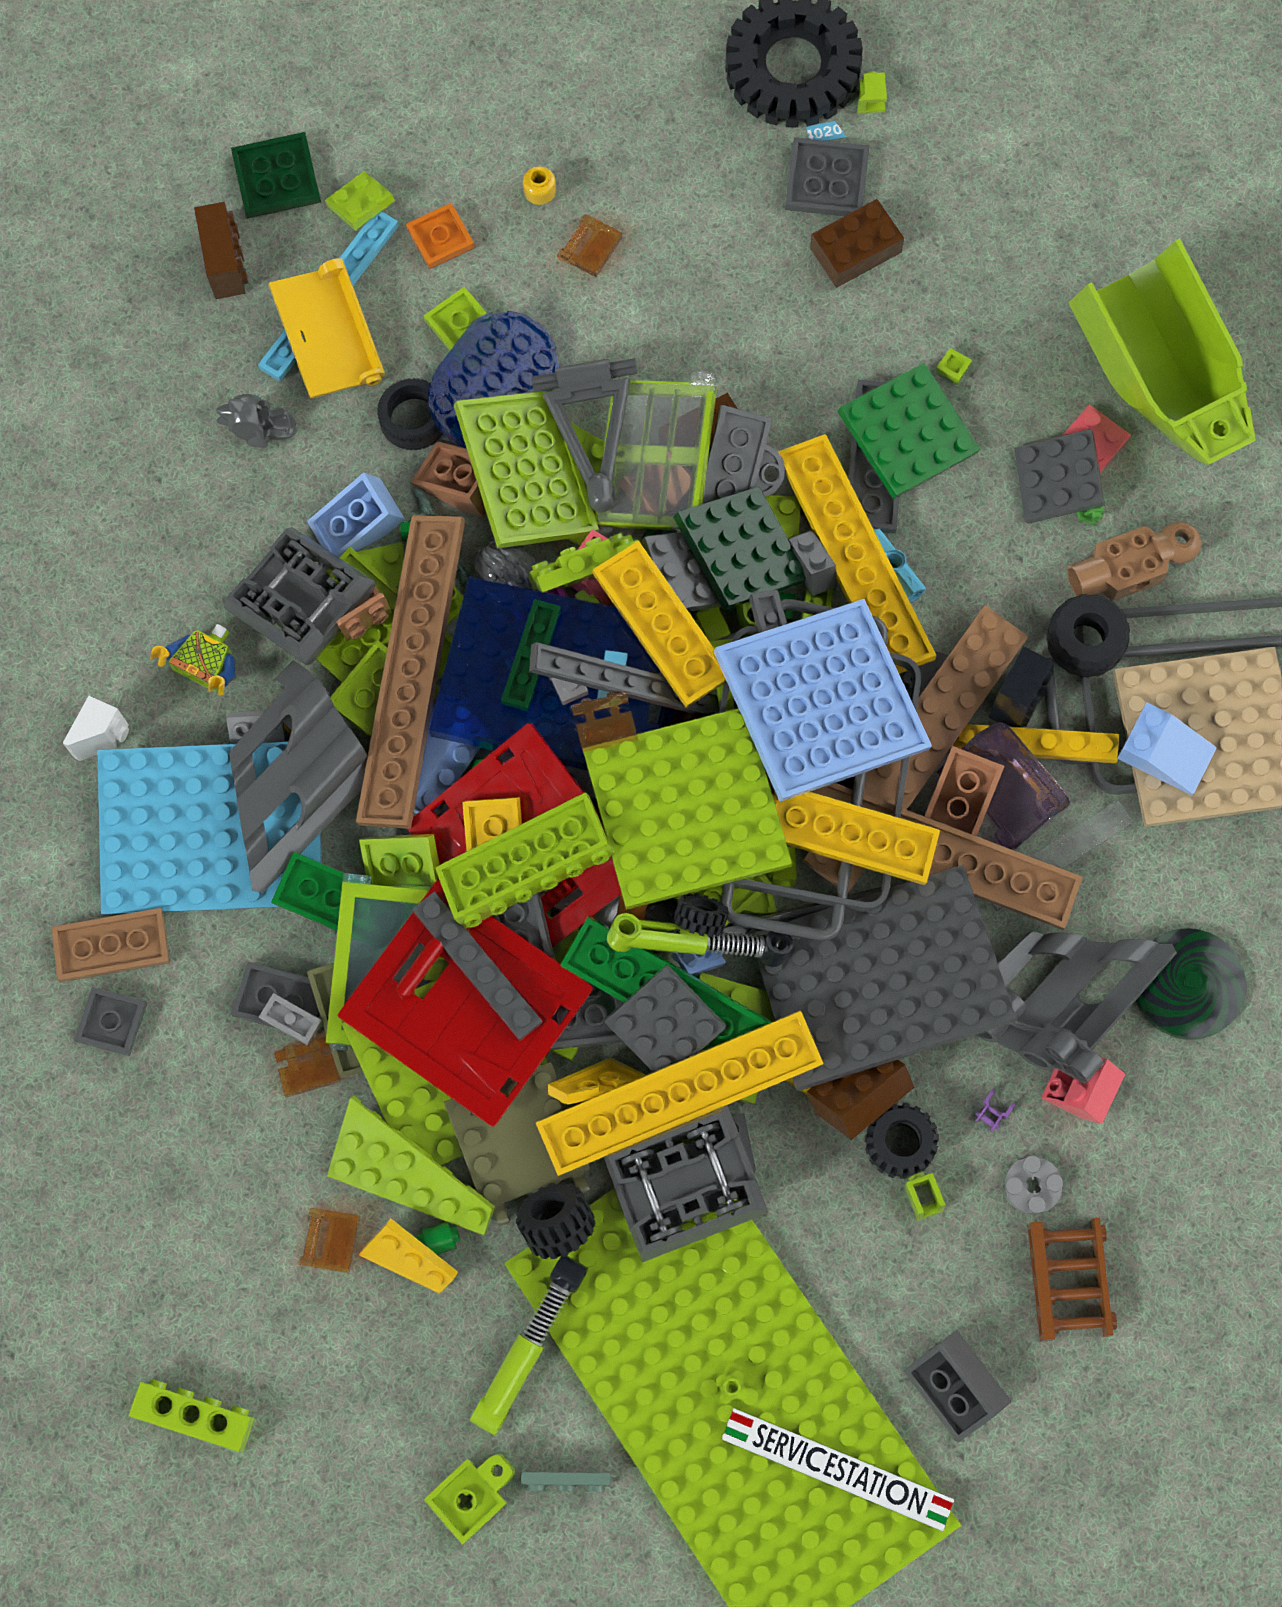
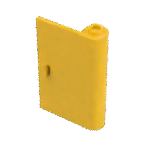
(336, 336)

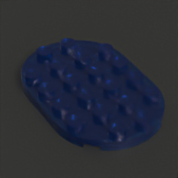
(490, 360)

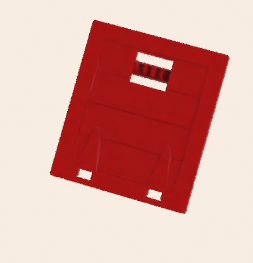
(541, 784)
(454, 1032)

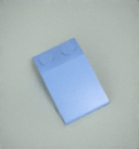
(356, 516)
(1167, 749)

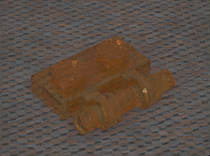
(605, 730)
(308, 1074)

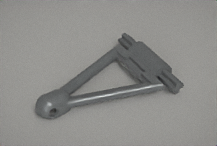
(586, 383)

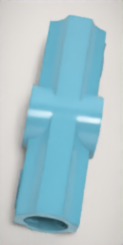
(911, 584)

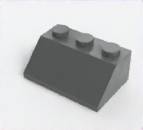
(957, 1386)

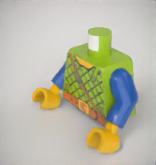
(200, 658)

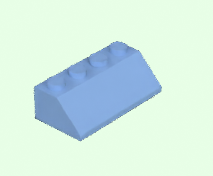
(441, 767)

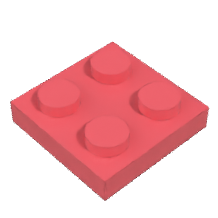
(1108, 435)

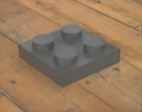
(110, 1021)

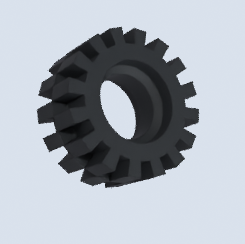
(701, 915)

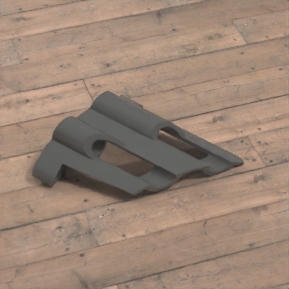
(319, 764)
(1052, 1021)

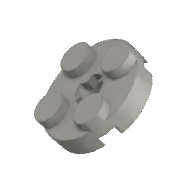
(1049, 1182)

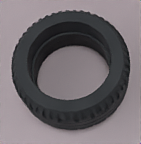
(406, 438)

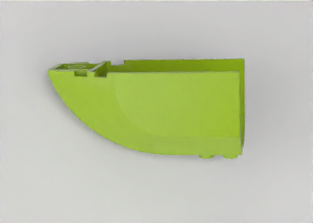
(1170, 354)

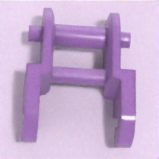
(1000, 1115)

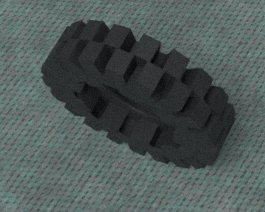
(816, 23)

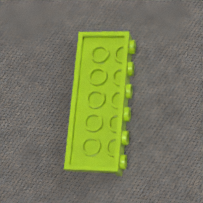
(524, 861)

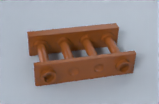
(1046, 1296)

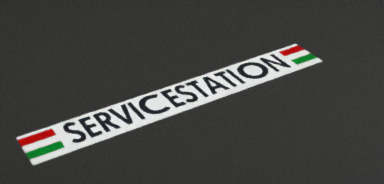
(838, 1469)

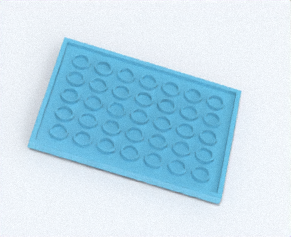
(177, 832)

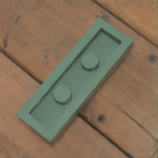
(565, 1481)

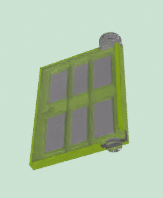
(661, 452)

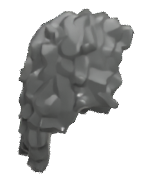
(503, 565)

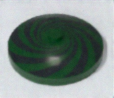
(1198, 987)

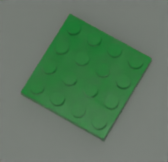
(908, 430)

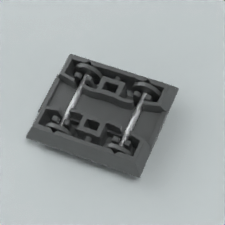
(299, 595)
(685, 1184)

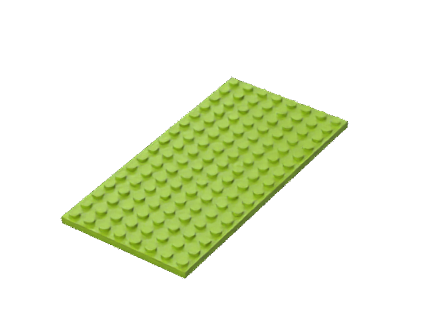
(650, 1357)

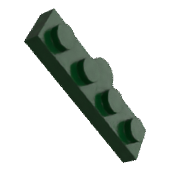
(539, 629)

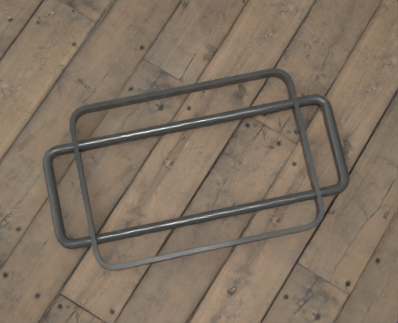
(1160, 649)
(839, 902)

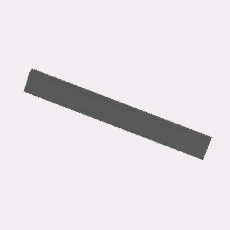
(614, 678)

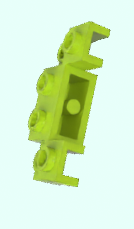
(576, 565)

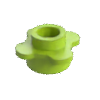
(735, 1379)

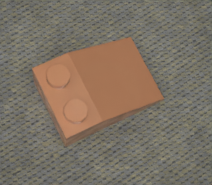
(450, 478)
(964, 791)

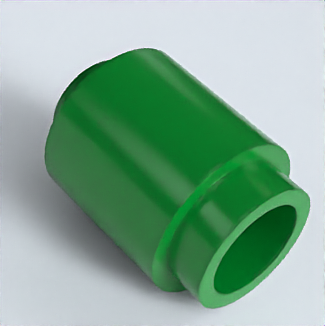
(440, 1237)

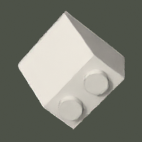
(95, 728)

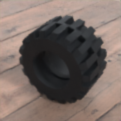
(894, 1164)
(555, 1220)

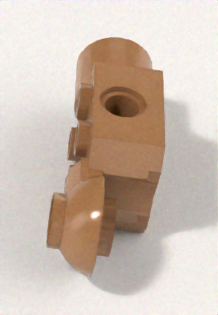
(1133, 561)

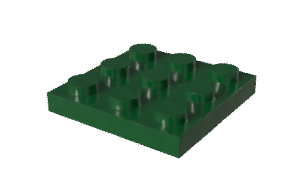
(275, 175)

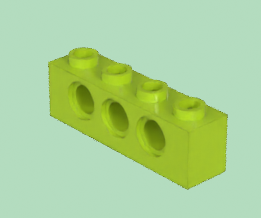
(146, 1408)

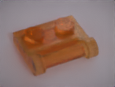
(596, 249)
(338, 1242)

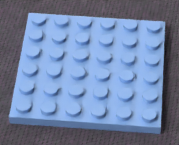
(822, 699)

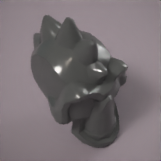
(253, 420)

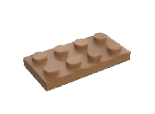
(110, 945)

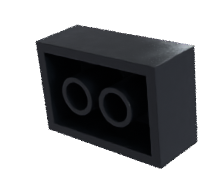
(1022, 689)

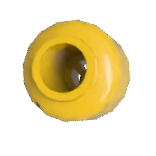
(539, 185)

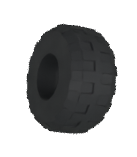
(1093, 612)

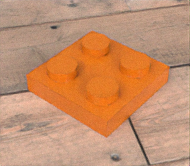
(440, 235)

